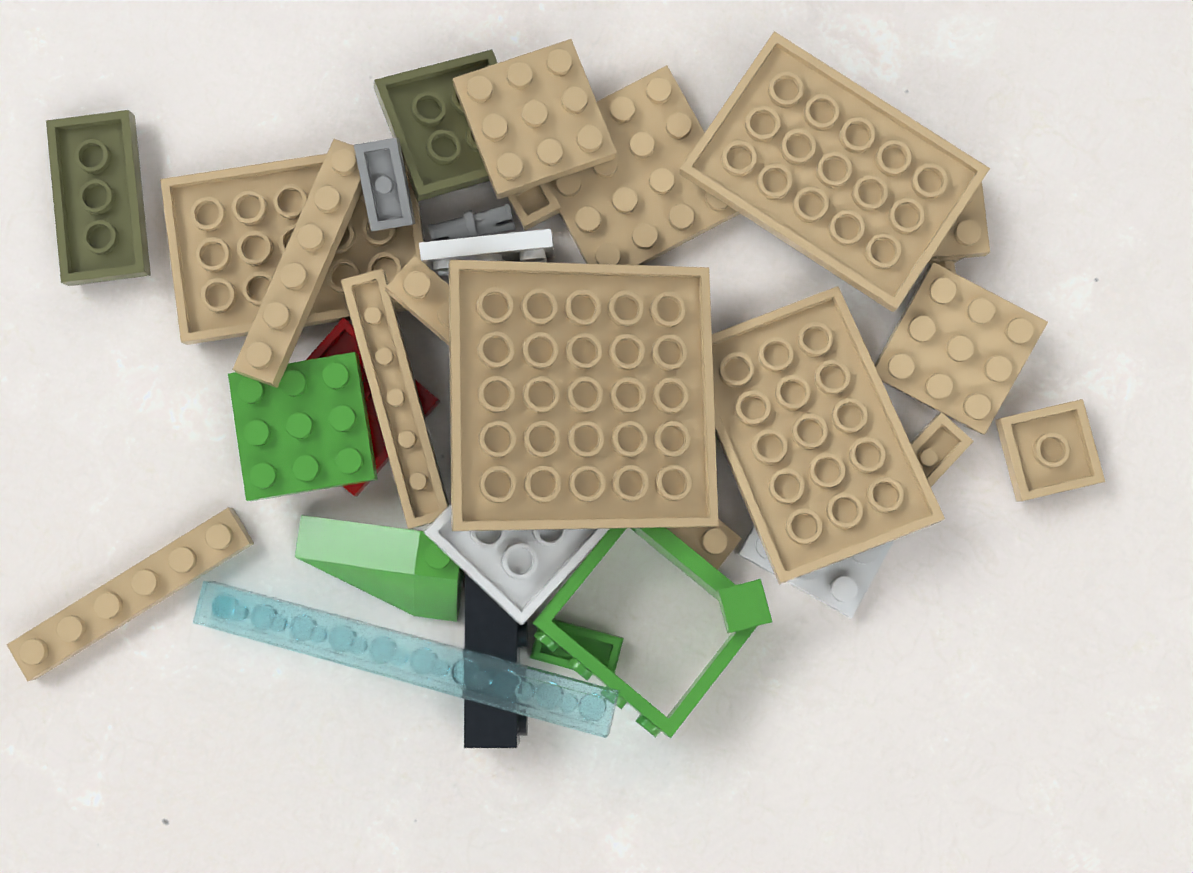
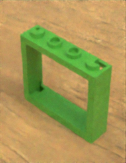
(587, 665)

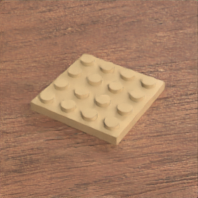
(639, 201)

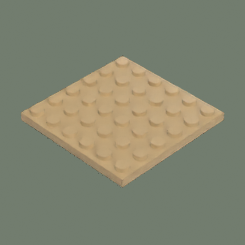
(580, 396)

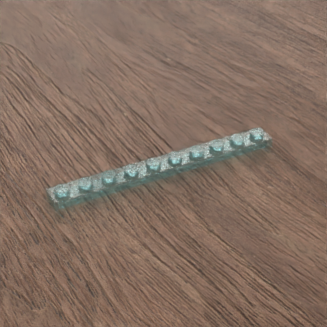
(408, 658)

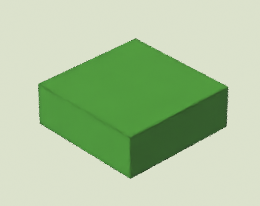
(744, 606)

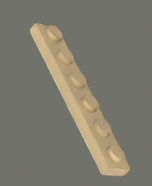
(302, 267)
(395, 398)
(130, 594)

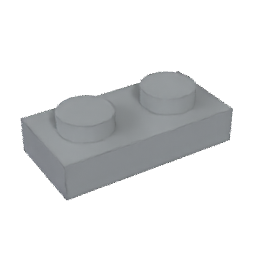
(384, 184)

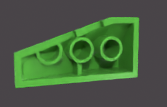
(386, 563)

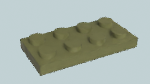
(98, 198)

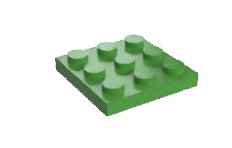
(304, 432)

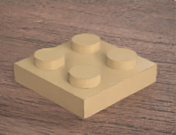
(1049, 450)

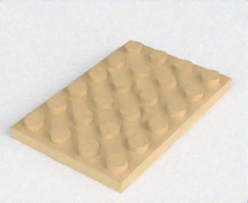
(834, 171)
(231, 235)
(814, 437)

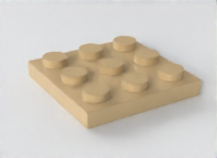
(534, 118)
(958, 348)

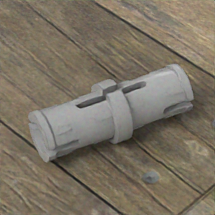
(474, 225)

